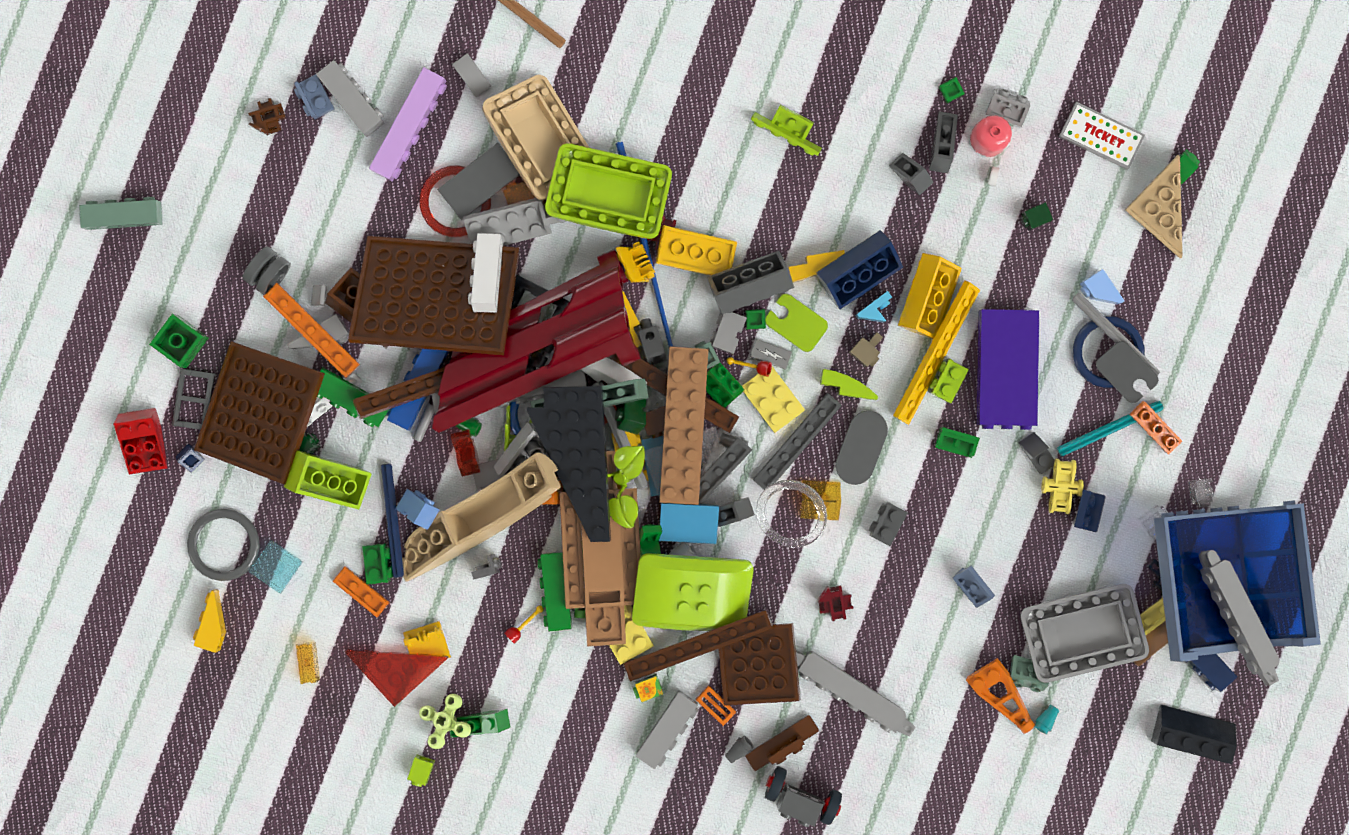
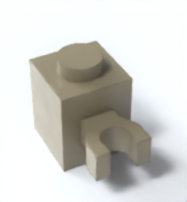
(865, 351)

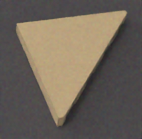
(1160, 207)

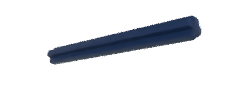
(392, 520)

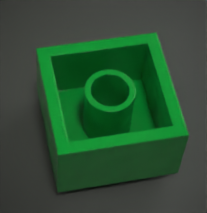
(179, 341)

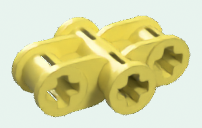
(1062, 486)

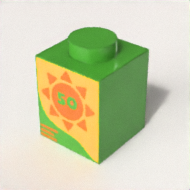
(648, 688)

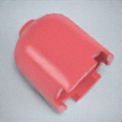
(991, 136)

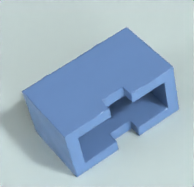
(418, 508)

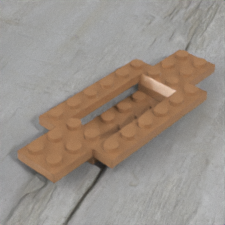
(608, 569)

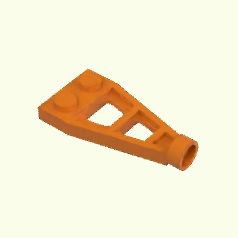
(990, 675)

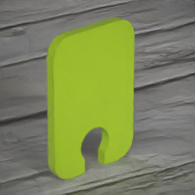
(800, 327)

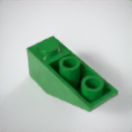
(485, 722)

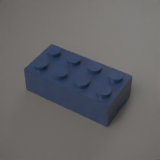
(860, 269)

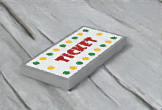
(1101, 135)

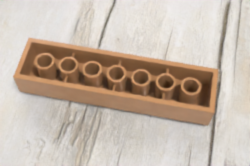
(683, 425)

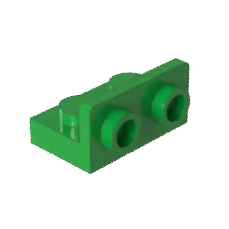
(722, 385)
(376, 563)

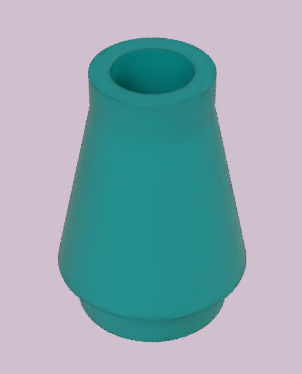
(1046, 720)

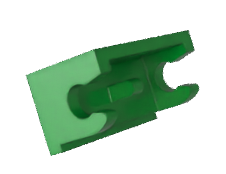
(957, 442)

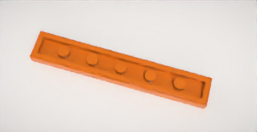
(311, 330)

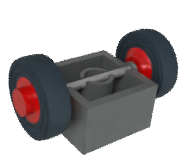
(799, 803)

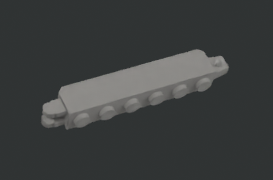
(1240, 616)
(854, 692)

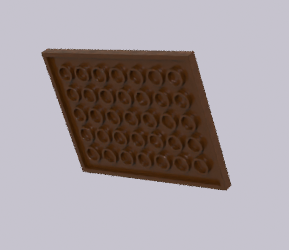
(419, 293)

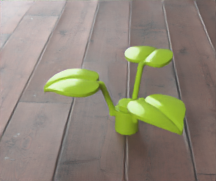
(630, 462)

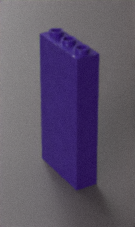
(1008, 368)

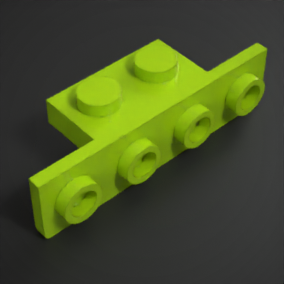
(790, 126)

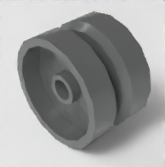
(266, 270)

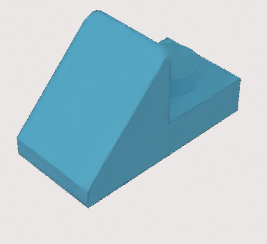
(871, 311)

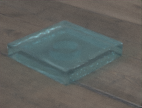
(275, 566)

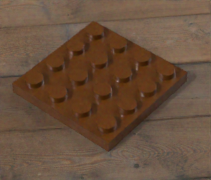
(761, 668)

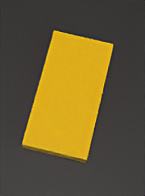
(694, 251)

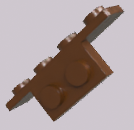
(783, 744)

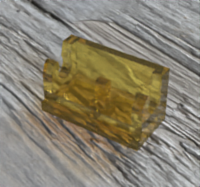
(308, 662)

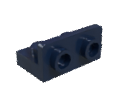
(1090, 511)

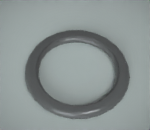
(225, 575)

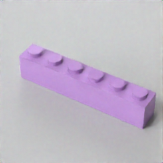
(408, 124)

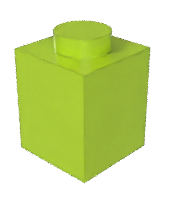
(420, 770)

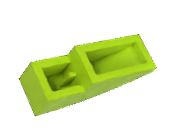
(847, 385)

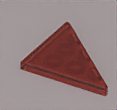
(395, 672)

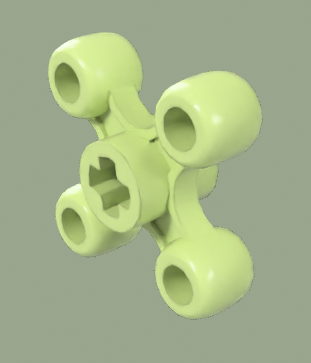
(445, 721)

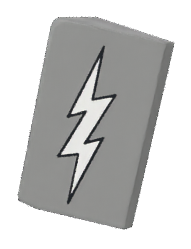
(767, 352)

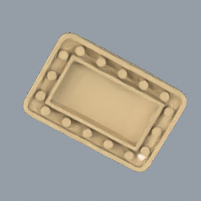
(532, 129)

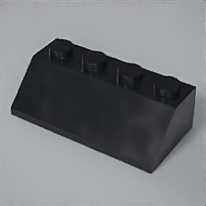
(1195, 734)

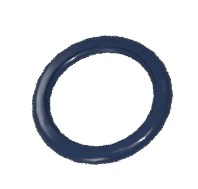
(1079, 341)

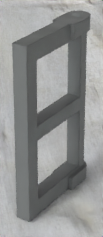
(179, 397)

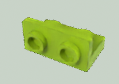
(948, 381)

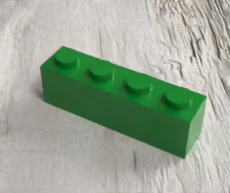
(342, 393)
(553, 584)

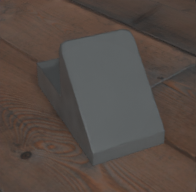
(1037, 452)

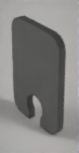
(1123, 367)

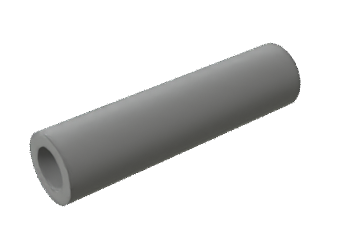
(424, 422)

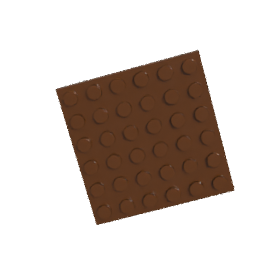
(259, 412)

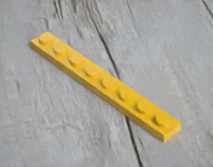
(936, 352)

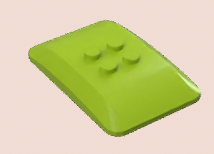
(608, 191)
(691, 591)

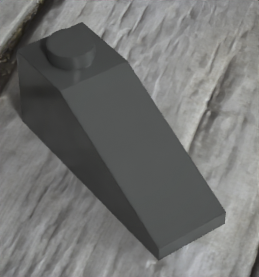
(943, 142)

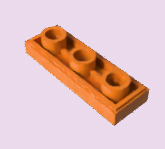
(1148, 420)

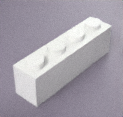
(486, 273)

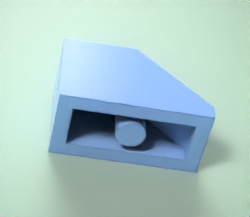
(1101, 288)

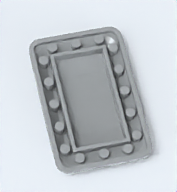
(1084, 633)

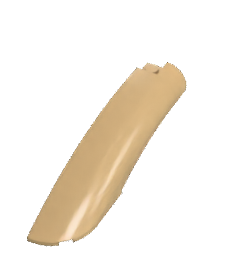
(480, 516)

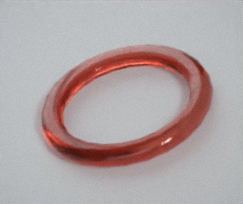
(424, 202)

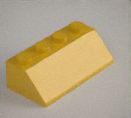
(929, 295)

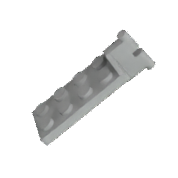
(513, 222)

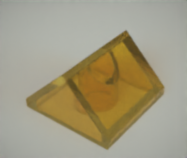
(831, 496)

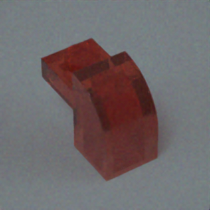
(466, 453)

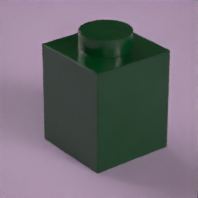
(1036, 217)

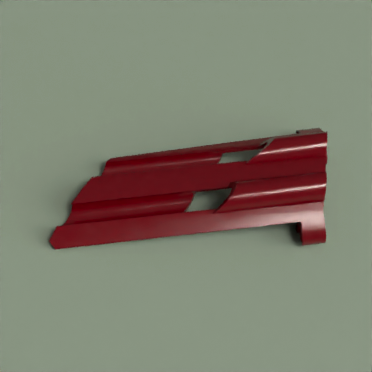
(584, 333)

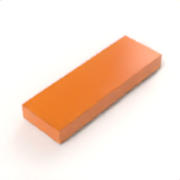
(360, 591)

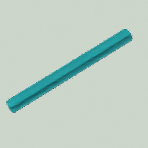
(1102, 431)

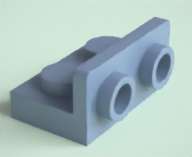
(314, 96)
(973, 586)

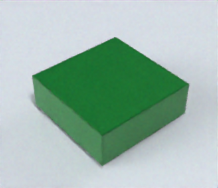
(951, 90)
(755, 319)

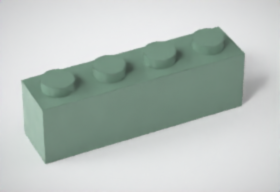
(120, 214)

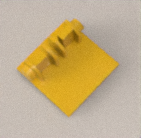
(631, 259)
(427, 640)

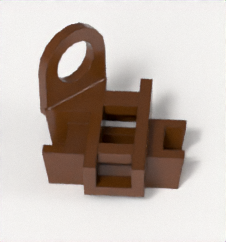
(270, 119)

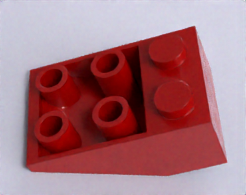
(141, 440)

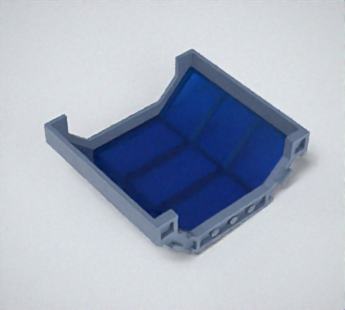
(1268, 556)

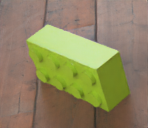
(327, 480)

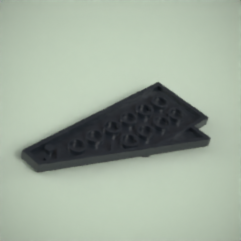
(575, 441)

